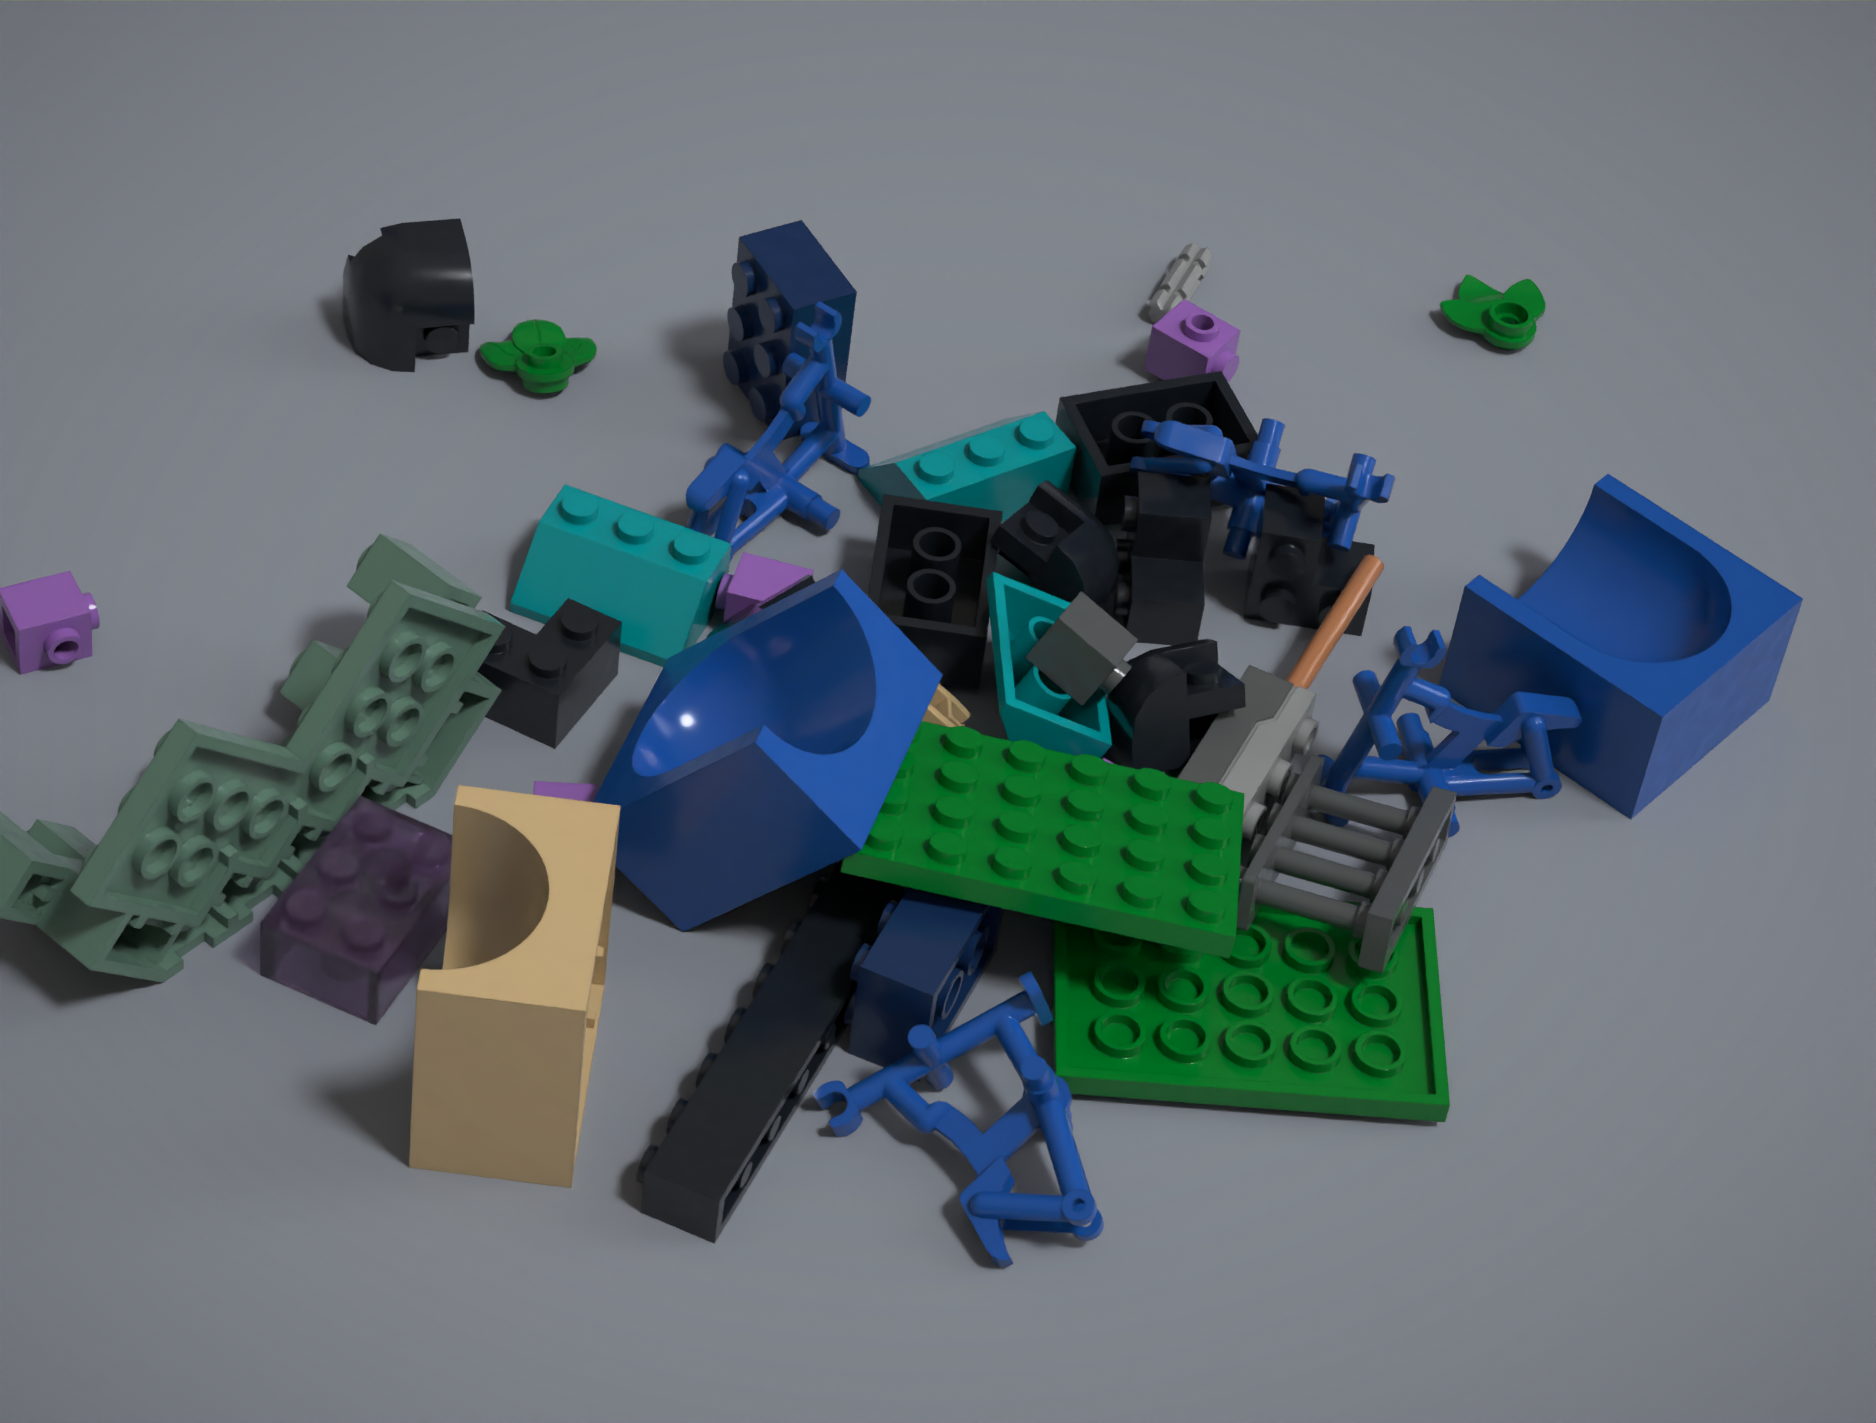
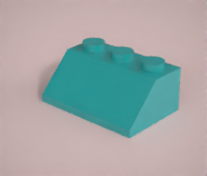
(980, 468)
(626, 566)
(1028, 700)

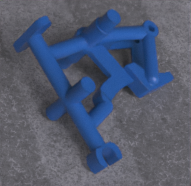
(756, 479)
(1243, 481)
(1453, 761)
(1043, 1106)

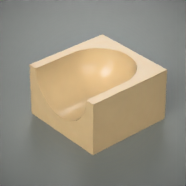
(520, 988)

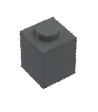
(1083, 650)

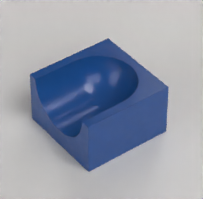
(1645, 632)
(766, 751)

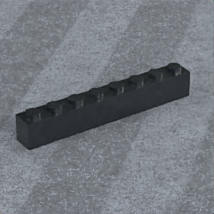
(766, 1061)

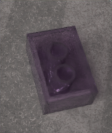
(361, 912)

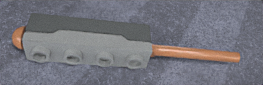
(1255, 744)

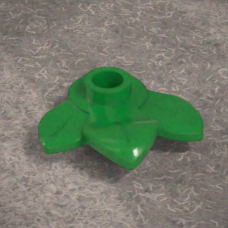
(1501, 318)
(539, 355)

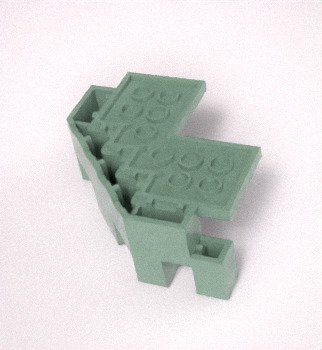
(238, 817)

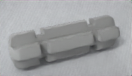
(1181, 280)

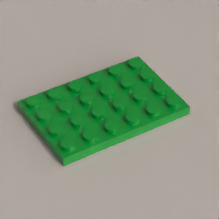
(1061, 838)
(1267, 1029)

